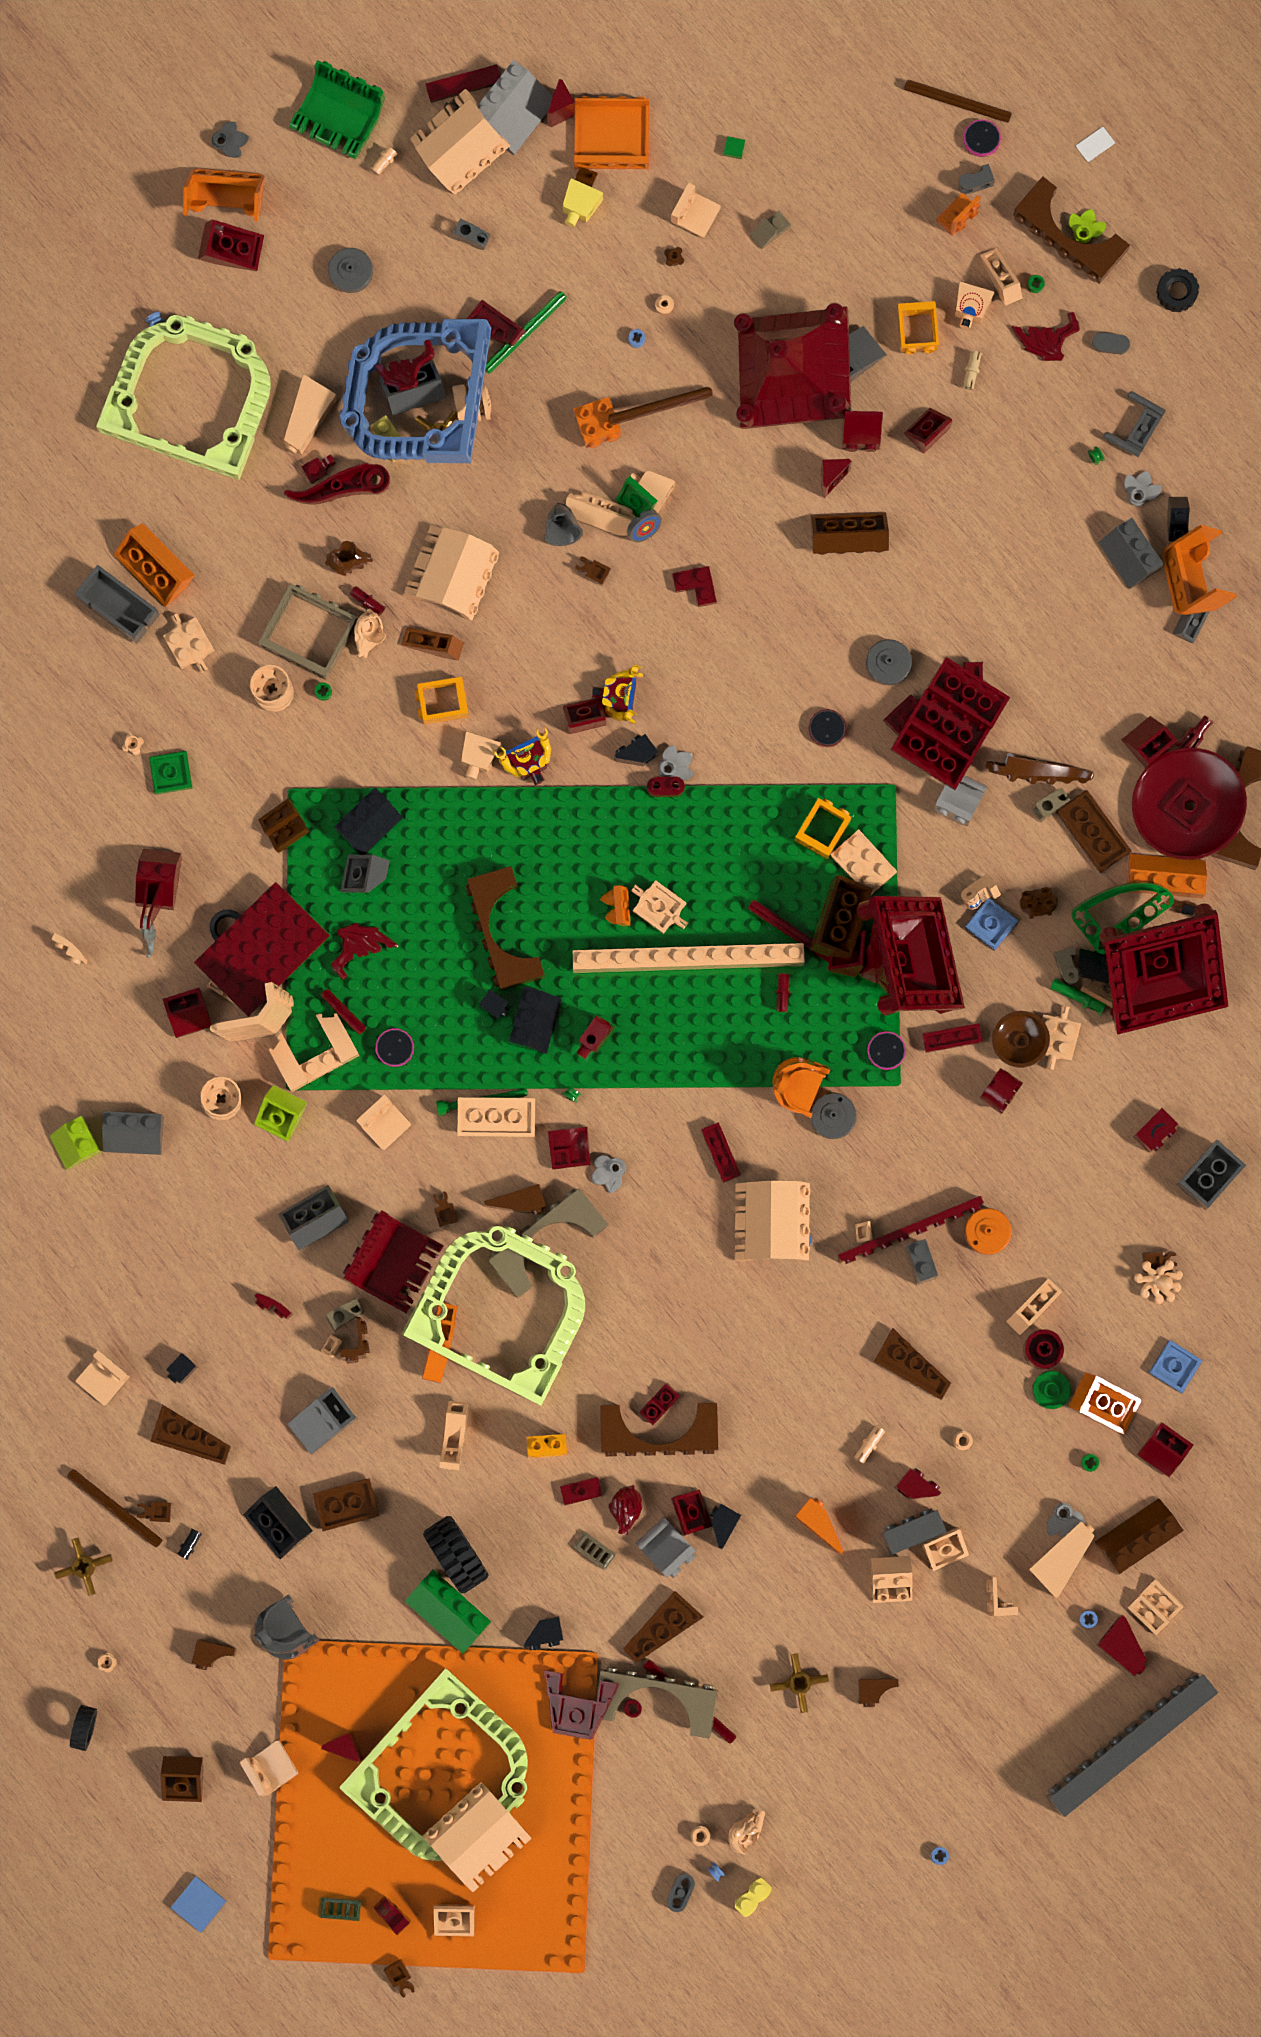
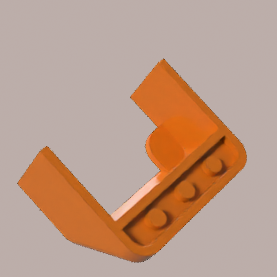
(224, 190)
(1185, 573)

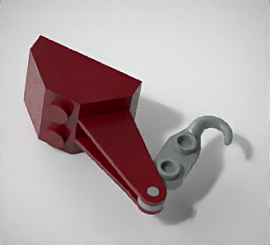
(156, 888)

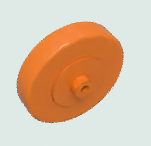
(987, 1231)

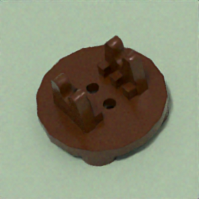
(1038, 902)

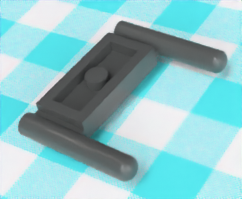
(1143, 429)

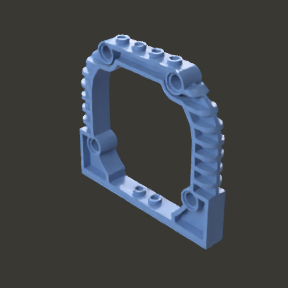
(454, 442)

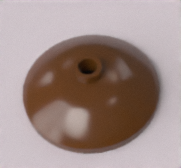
(1020, 1026)

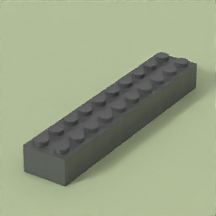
(1132, 1744)

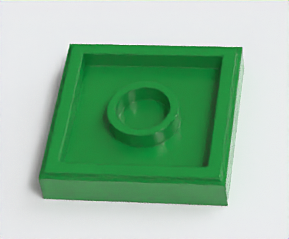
(635, 497)
(170, 772)

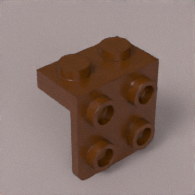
(354, 1354)

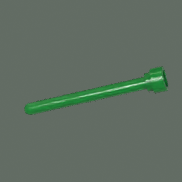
(444, 1107)

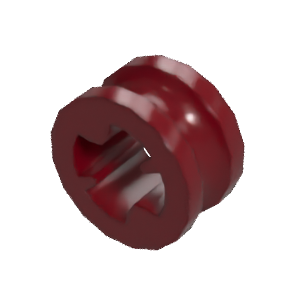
(639, 1707)

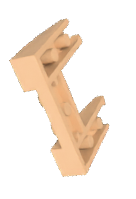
(300, 1075)

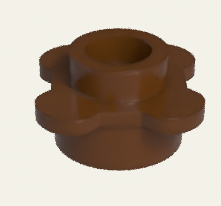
(674, 261)

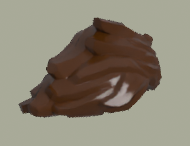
(347, 558)

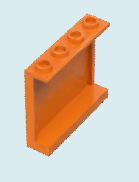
(611, 133)

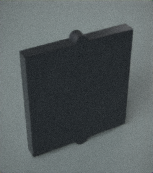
(1092, 966)

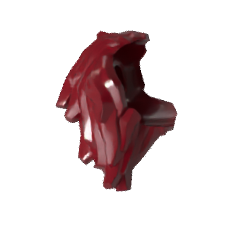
(626, 1508)

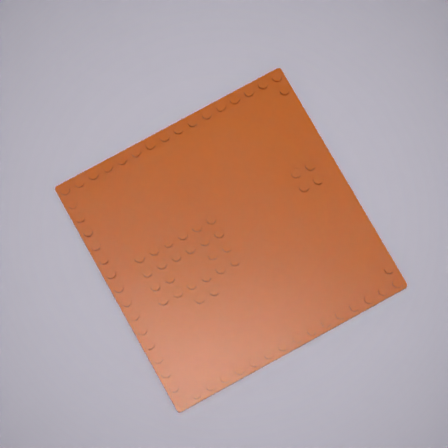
(329, 1847)

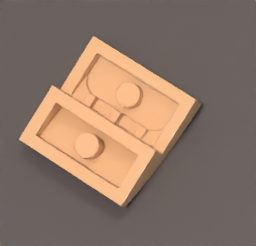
(1155, 1606)

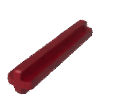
(343, 1011)

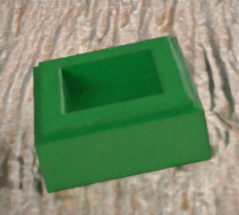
(734, 147)

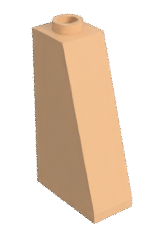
(308, 414)
(1061, 1559)

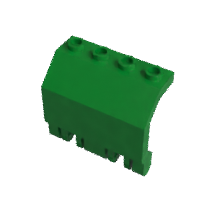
(339, 109)

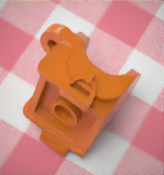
(797, 1083)

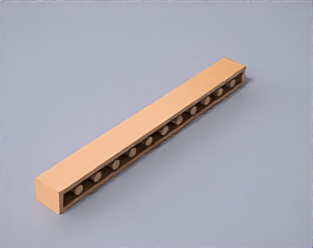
(688, 958)

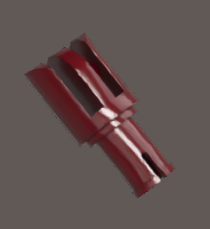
(1196, 733)

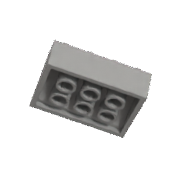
(515, 105)

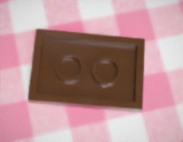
(346, 1504)

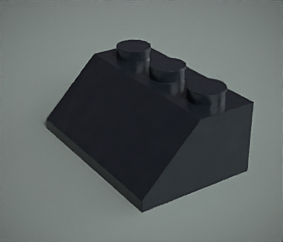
(368, 822)
(535, 1020)
(277, 1522)

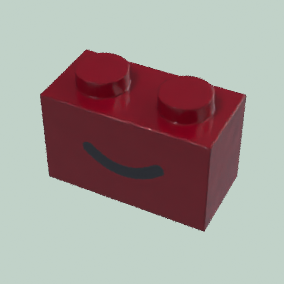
(1155, 1130)

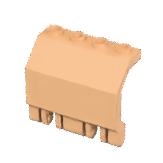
(460, 143)
(453, 571)
(773, 1220)
(475, 1836)

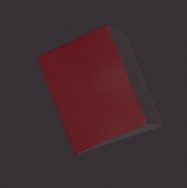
(562, 105)
(928, 429)
(833, 473)
(584, 715)
(852, 965)
(691, 1512)
(345, 1747)

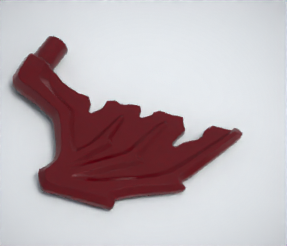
(1045, 342)
(404, 374)
(359, 941)

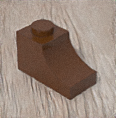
(207, 1653)
(871, 1690)

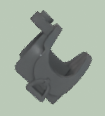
(282, 1631)

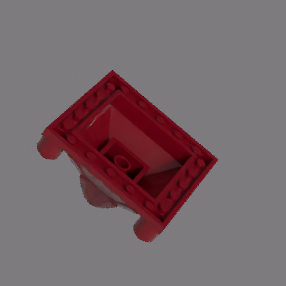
(793, 367)
(910, 955)
(1165, 971)

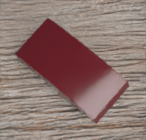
(268, 1303)
(659, 1404)

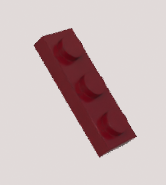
(952, 1038)
(720, 1152)

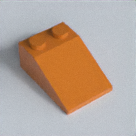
(1104, 1403)
(817, 1520)

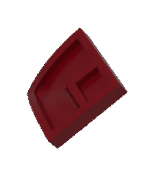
(569, 1148)

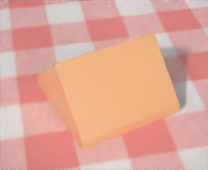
(945, 1548)
(454, 1919)

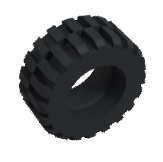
(455, 1554)

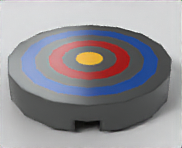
(644, 526)

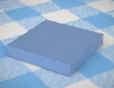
(991, 924)
(1175, 1366)
(198, 1904)

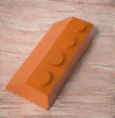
(153, 564)
(1180, 877)

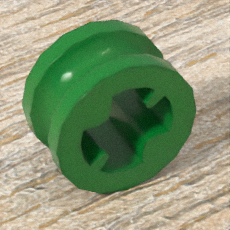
(1032, 289)
(1096, 455)
(328, 694)
(571, 1094)
(1094, 1467)

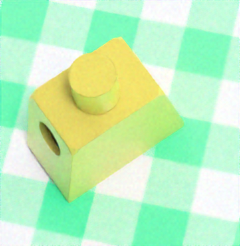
(580, 202)

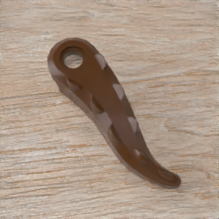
(1038, 770)

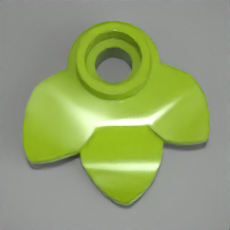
(1086, 224)

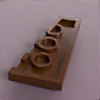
(906, 1362)
(183, 1435)
(665, 1624)

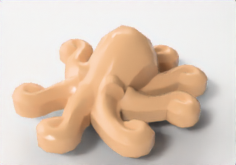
(1159, 1280)

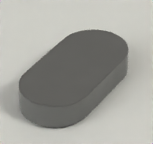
(1111, 343)

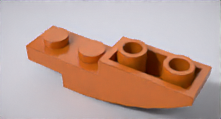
(435, 1362)

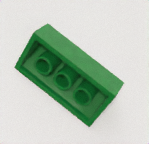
(447, 1611)

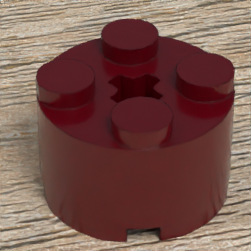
(1001, 1090)
(1053, 1344)

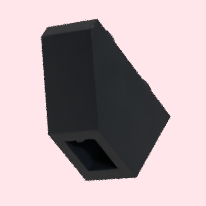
(1177, 517)
(638, 752)
(545, 1632)

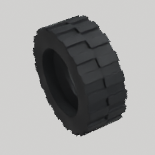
(1188, 280)
(83, 1727)

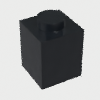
(494, 1005)
(181, 1369)

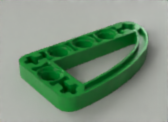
(1123, 923)

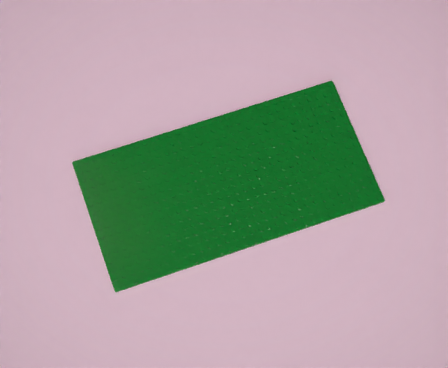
(567, 851)

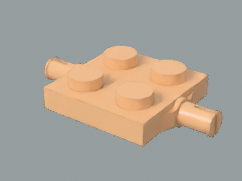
(189, 643)
(659, 907)
(1062, 1037)

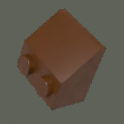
(182, 1778)

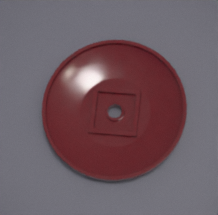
(1186, 777)

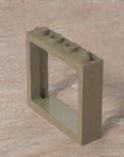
(316, 600)

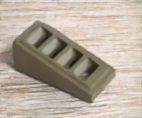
(609, 1558)

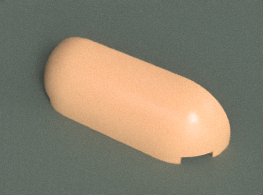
(600, 512)

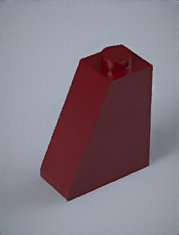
(1123, 1647)

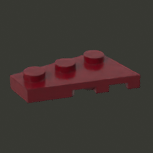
(502, 327)

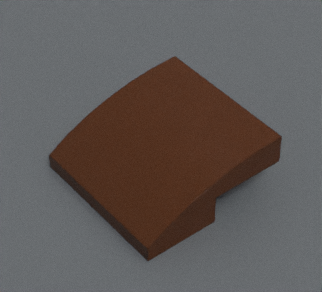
(283, 825)

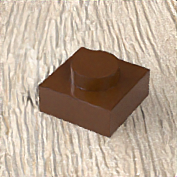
(586, 176)

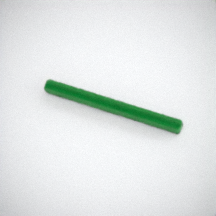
(529, 327)

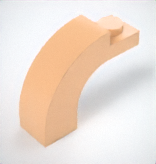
(454, 1435)

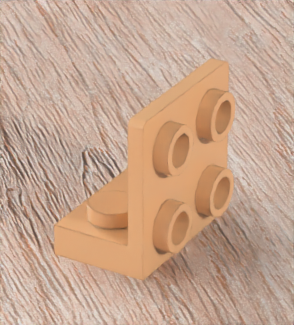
(694, 212)
(383, 1122)
(102, 1378)
(992, 1604)
(269, 1769)

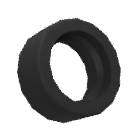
(217, 917)

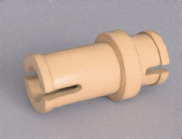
(385, 158)

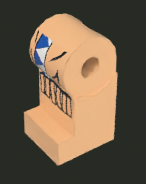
(979, 892)

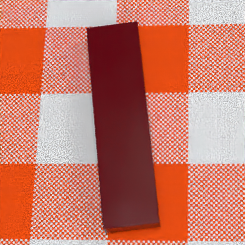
(454, 85)

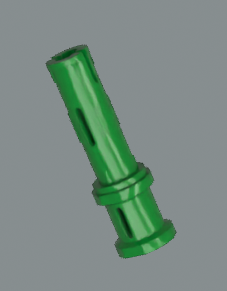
(1079, 996)

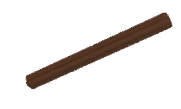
(958, 101)
(660, 405)
(114, 1508)

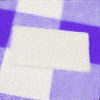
(1095, 144)

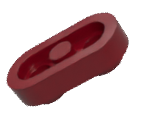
(665, 788)

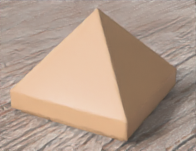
(864, 1232)
(332, 1346)

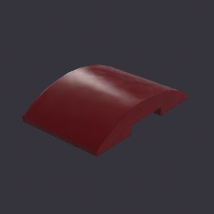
(949, 723)

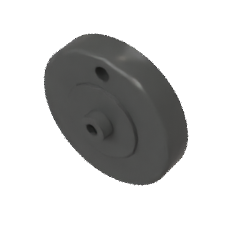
(350, 270)
(888, 662)
(833, 1116)

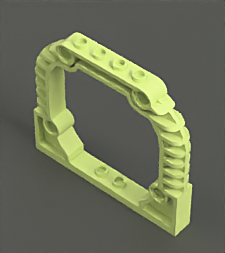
(225, 458)
(530, 1381)
(442, 1693)

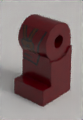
(392, 1915)

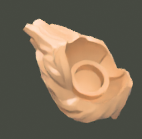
(368, 632)
(745, 1832)

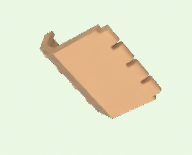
(266, 1023)

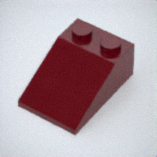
(230, 246)
(862, 430)

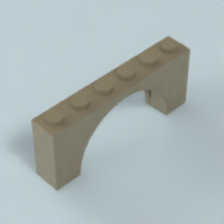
(573, 1210)
(697, 1700)

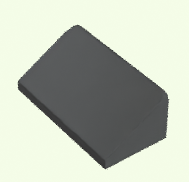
(1190, 626)

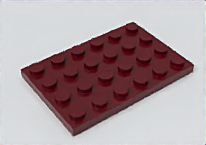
(261, 948)

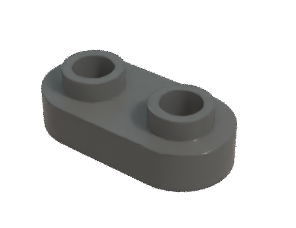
(680, 1892)

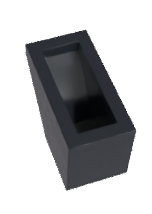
(723, 1523)

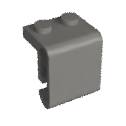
(962, 802)
(666, 1548)

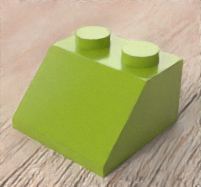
(280, 1113)
(74, 1142)

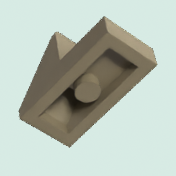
(770, 229)

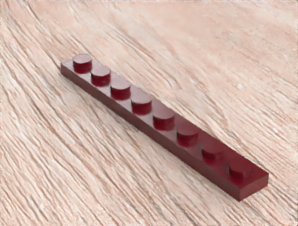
(918, 1227)

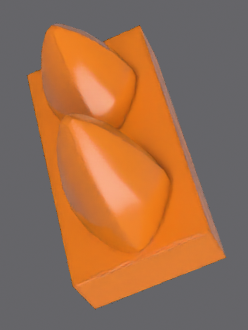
(619, 898)

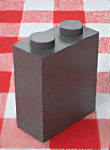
(921, 1262)

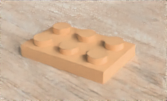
(863, 862)

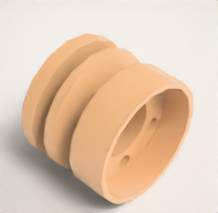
(459, 397)
(267, 679)
(224, 1088)

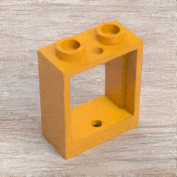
(914, 309)
(446, 716)
(813, 844)
(554, 1447)

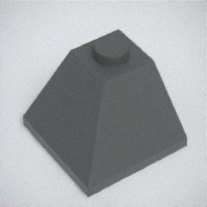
(363, 873)

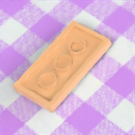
(496, 1116)

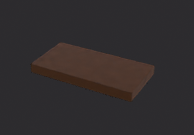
(1093, 831)

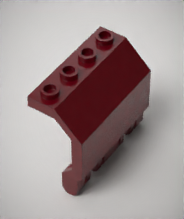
(390, 1259)

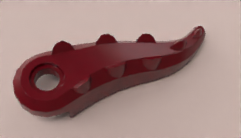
(345, 483)

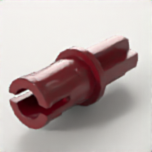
(367, 600)
(782, 992)

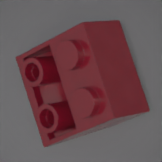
(1149, 741)
(187, 1012)
(1165, 1449)
(914, 1486)

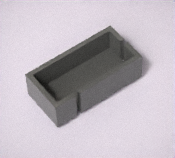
(117, 604)

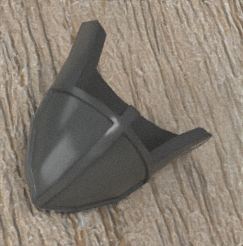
(562, 526)

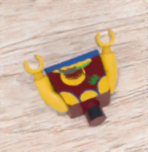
(619, 694)
(527, 758)

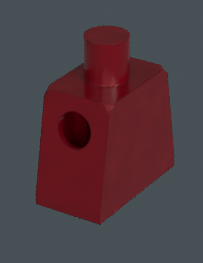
(601, 1030)

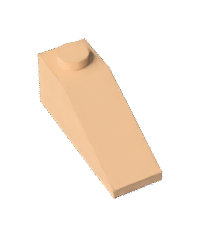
(1002, 276)
(1034, 1306)

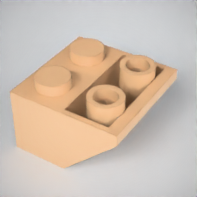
(891, 1579)

